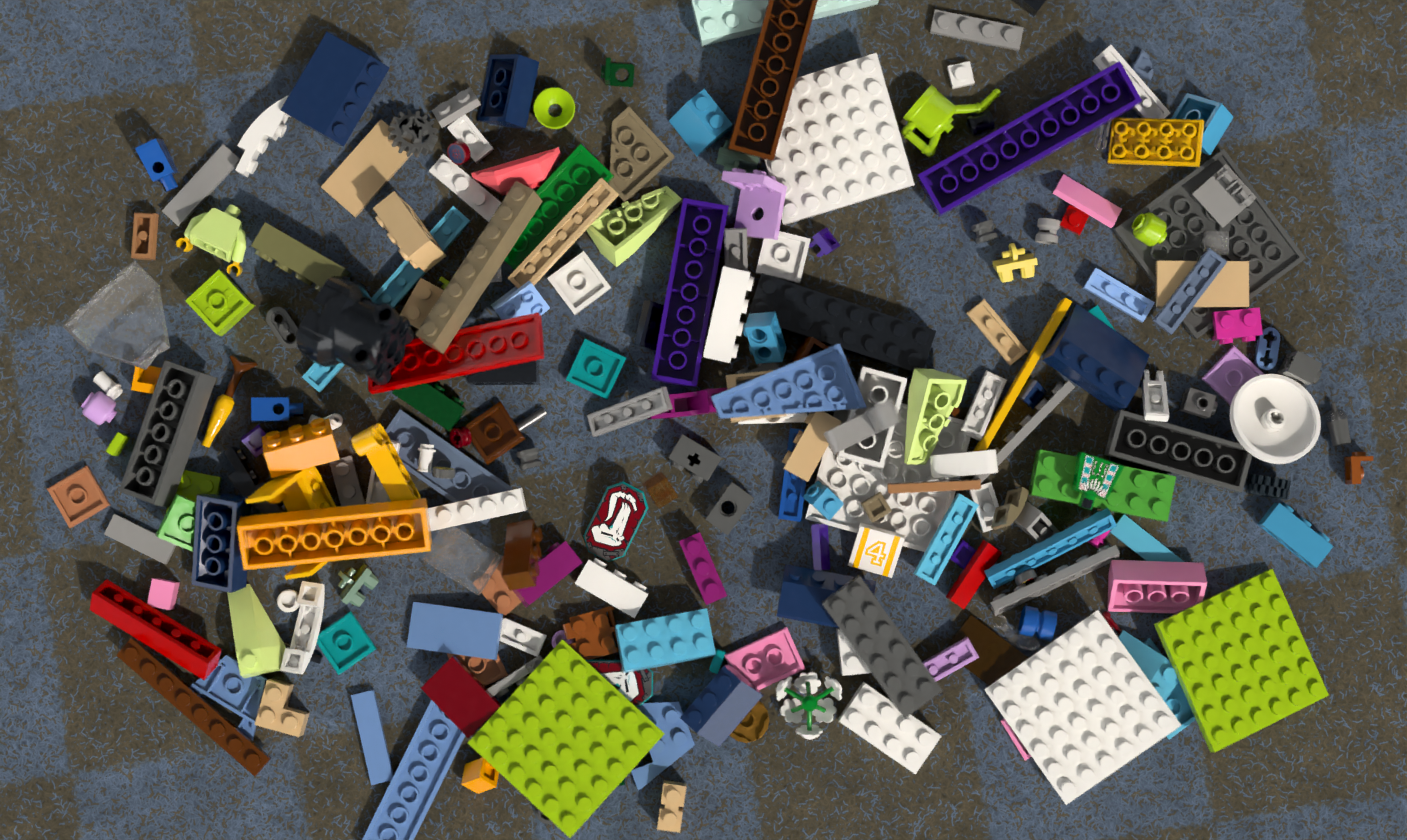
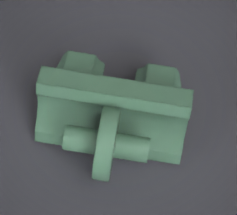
(733, 159)
(350, 593)

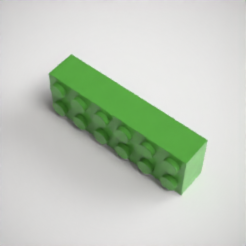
(1134, 494)

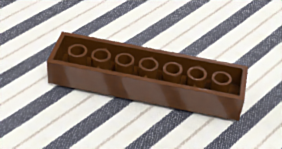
(772, 77)

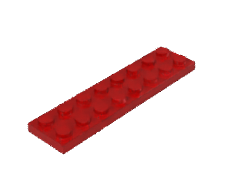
(470, 352)

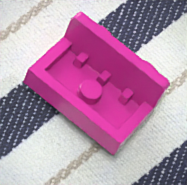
(1237, 324)

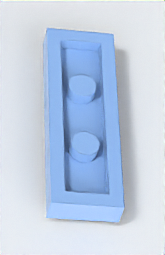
(1118, 295)

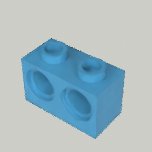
(765, 337)

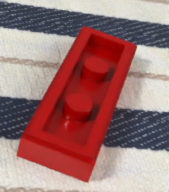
(973, 574)

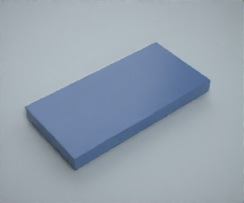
(454, 630)

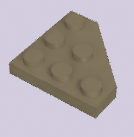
(634, 154)

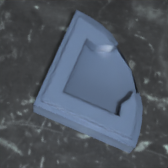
(1143, 66)

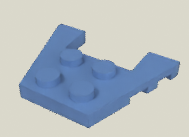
(234, 692)
(672, 744)

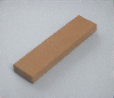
(932, 486)

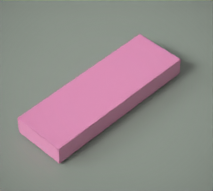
(1087, 201)

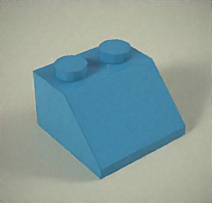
(1214, 115)
(700, 122)

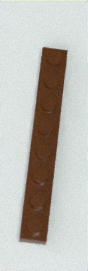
(193, 706)

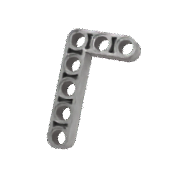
(863, 426)

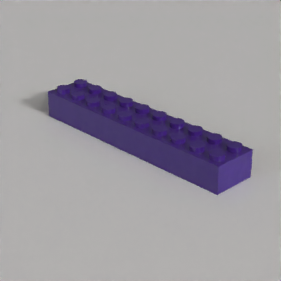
(1029, 139)

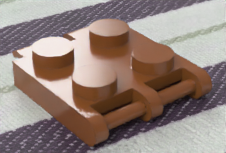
(592, 633)

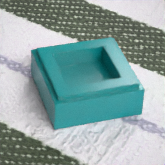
(717, 661)

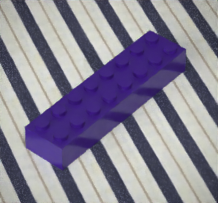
(689, 293)

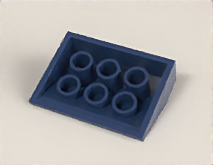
(334, 89)
(1097, 358)

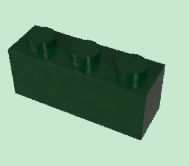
(433, 404)

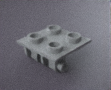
(1224, 195)

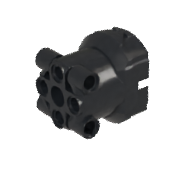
(354, 331)

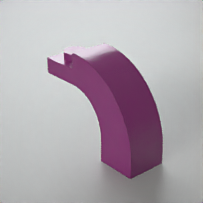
(690, 404)

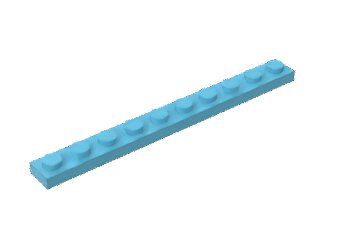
(397, 287)

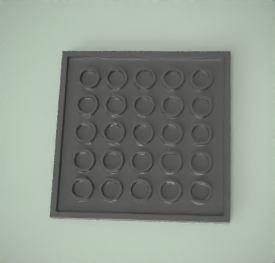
(1253, 237)

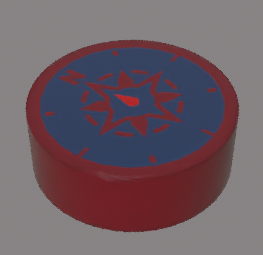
(458, 152)

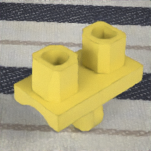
(1024, 262)

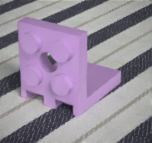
(757, 193)

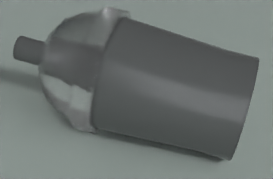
(1338, 426)

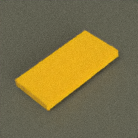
(1156, 141)

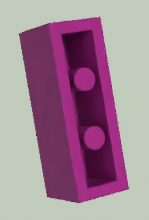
(552, 568)
(703, 568)

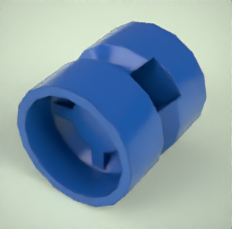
(1037, 623)

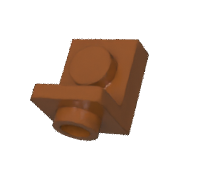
(1353, 470)

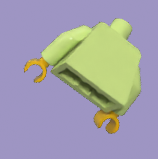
(217, 234)

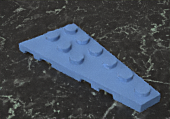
(804, 386)

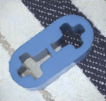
(1261, 348)

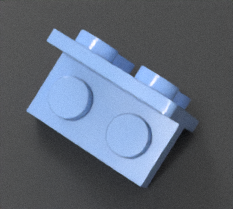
(520, 302)

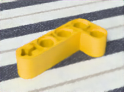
(385, 462)

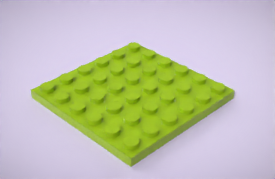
(1241, 660)
(566, 738)

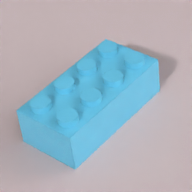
(665, 640)

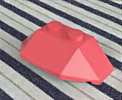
(529, 171)

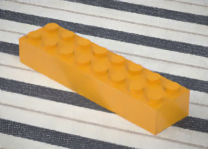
(334, 533)

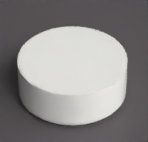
(288, 600)

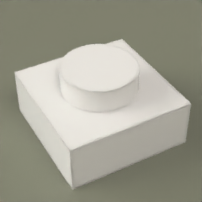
(960, 75)

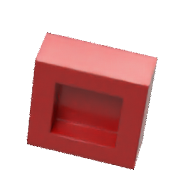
(1074, 220)

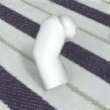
(335, 420)

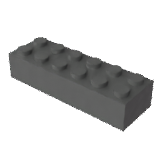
(167, 434)
(1178, 451)
(881, 646)

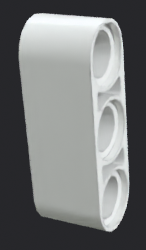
(964, 464)

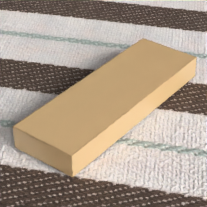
(996, 332)

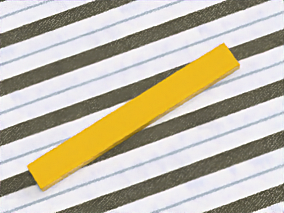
(1023, 374)

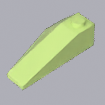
(626, 228)
(930, 403)
(255, 637)

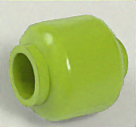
(1149, 229)

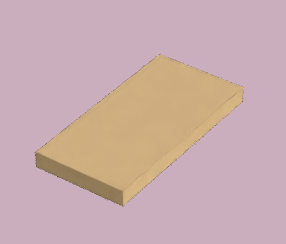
(365, 170)
(1227, 290)

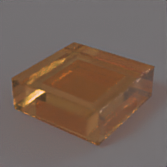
(662, 493)

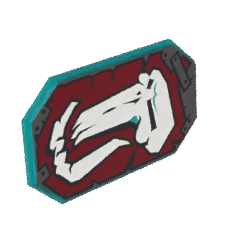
(615, 521)
(634, 685)

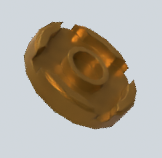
(753, 725)

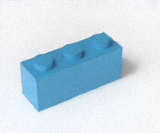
(1295, 534)

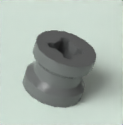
(984, 231)
(529, 458)

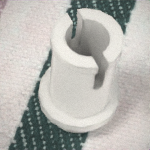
(108, 385)
(425, 457)

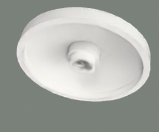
(1275, 418)

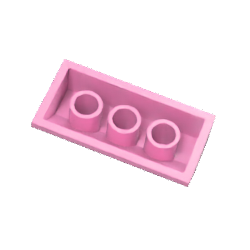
(1155, 586)

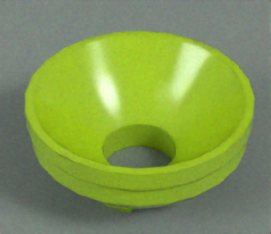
(550, 97)

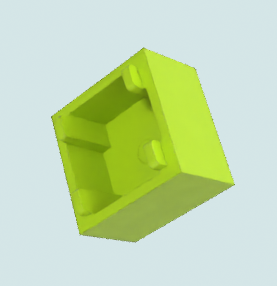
(220, 303)

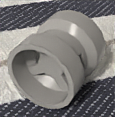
(1047, 231)

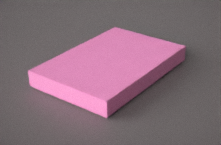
(767, 659)

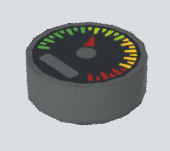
(1026, 577)

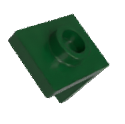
(609, 73)

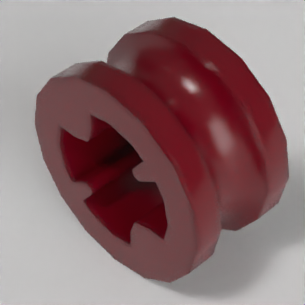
(460, 437)

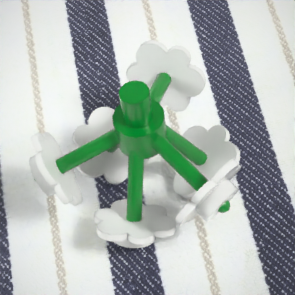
(813, 705)

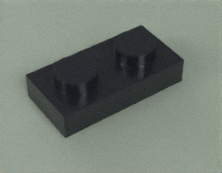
(649, 325)

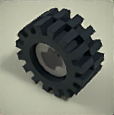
(1268, 486)

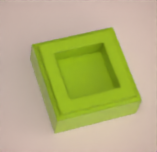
(117, 444)

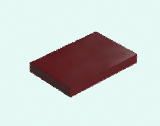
(461, 696)

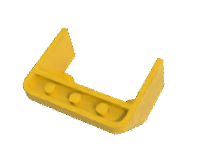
(298, 492)

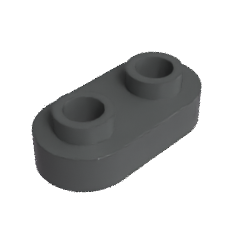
(283, 328)

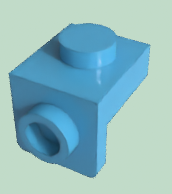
(823, 500)

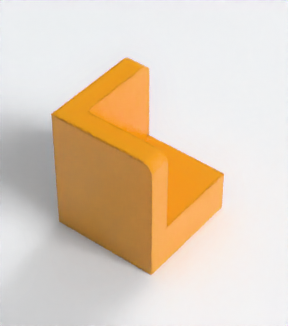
(145, 379)
(479, 776)

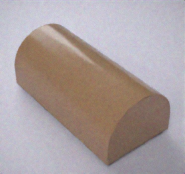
(144, 236)

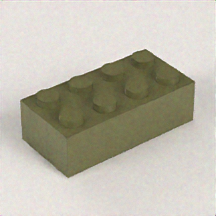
(295, 257)

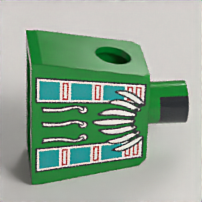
(1094, 478)

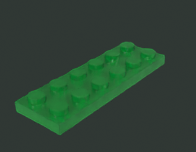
(559, 196)

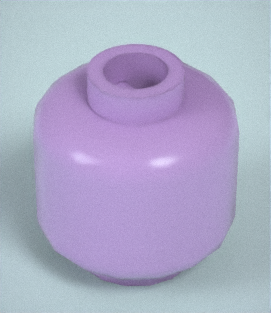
(99, 408)

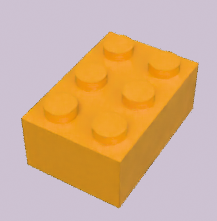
(299, 447)

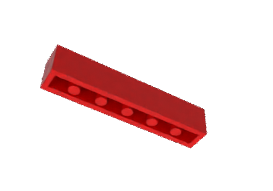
(155, 629)

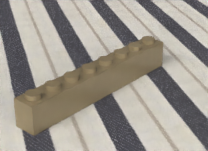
(479, 267)

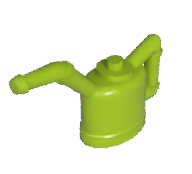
(933, 116)

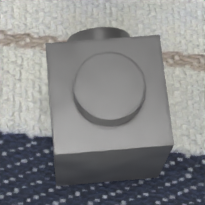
(1198, 403)

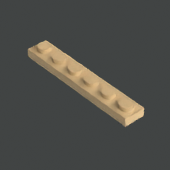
(564, 234)

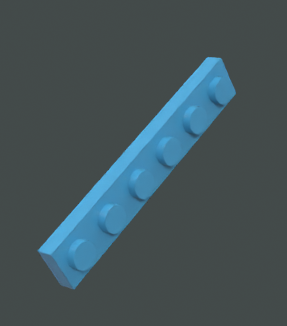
(1051, 548)

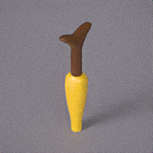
(225, 402)

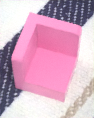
(163, 593)

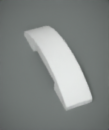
(306, 628)

